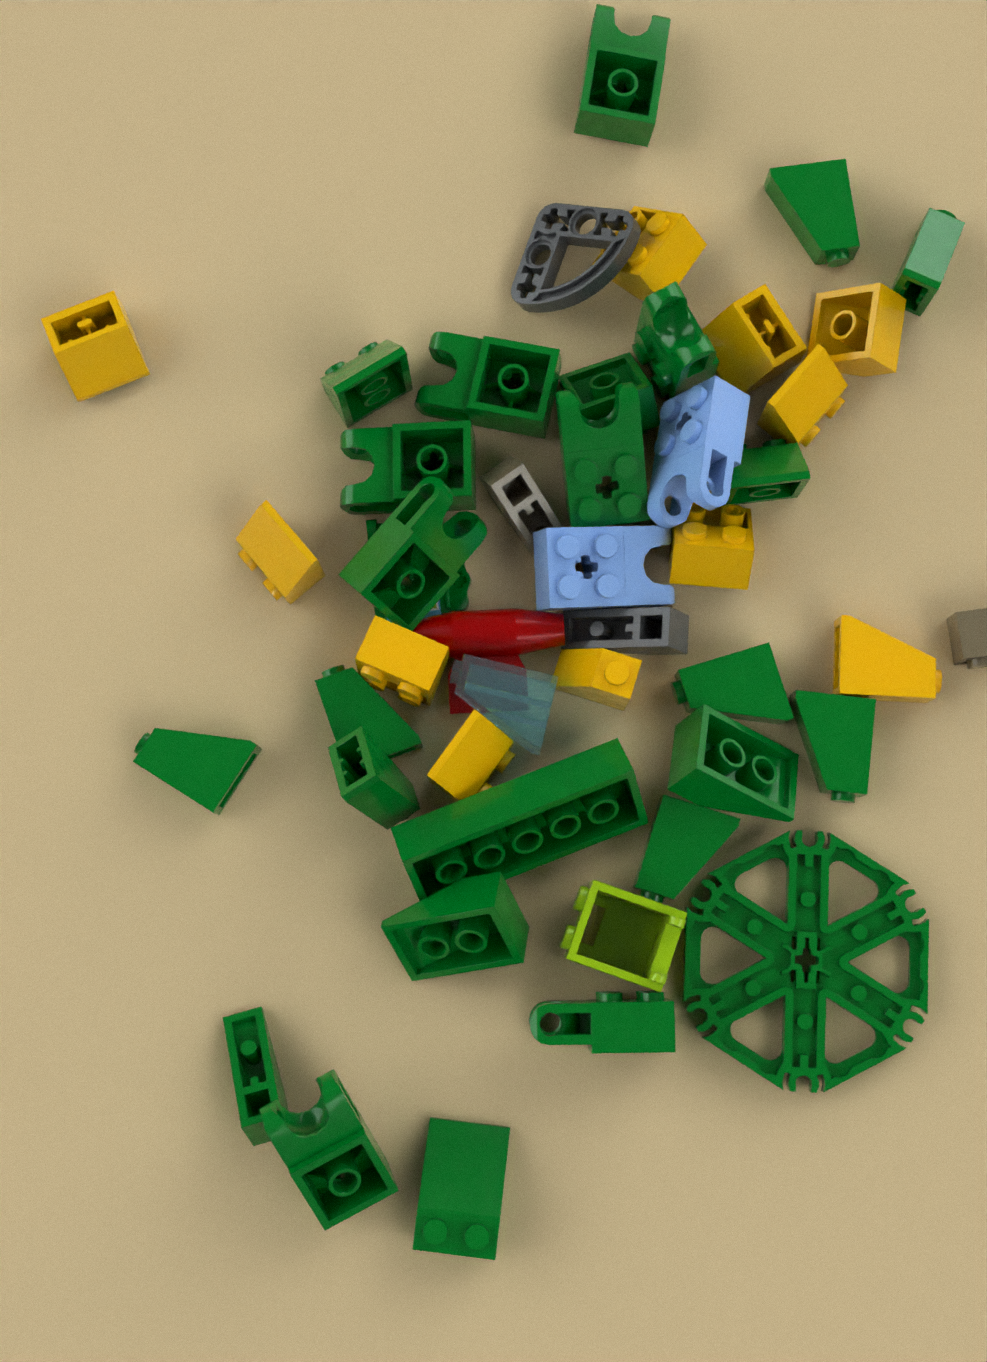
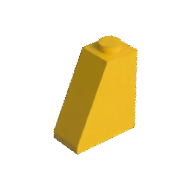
(880, 666)
(597, 675)

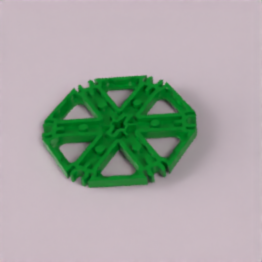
(837, 979)

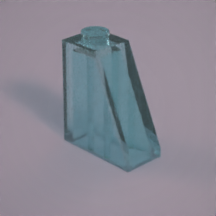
(508, 696)

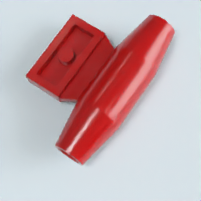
(493, 636)

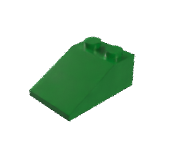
(368, 381)
(732, 767)
(460, 929)
(461, 1188)

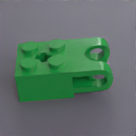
(622, 80)
(672, 343)
(486, 382)
(602, 449)
(404, 458)
(415, 554)
(610, 1023)
(330, 1153)

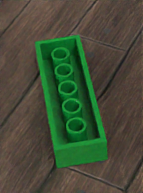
(524, 821)

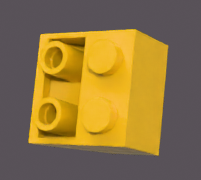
(663, 252)
(754, 341)
(95, 346)
(713, 548)
(401, 662)

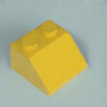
(859, 328)
(804, 400)
(279, 554)
(472, 758)

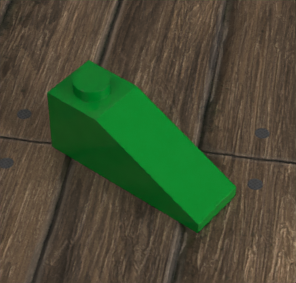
(253, 1070)

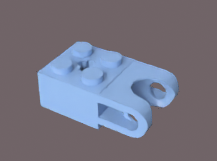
(697, 450)
(610, 563)

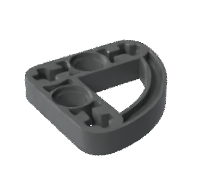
(556, 239)

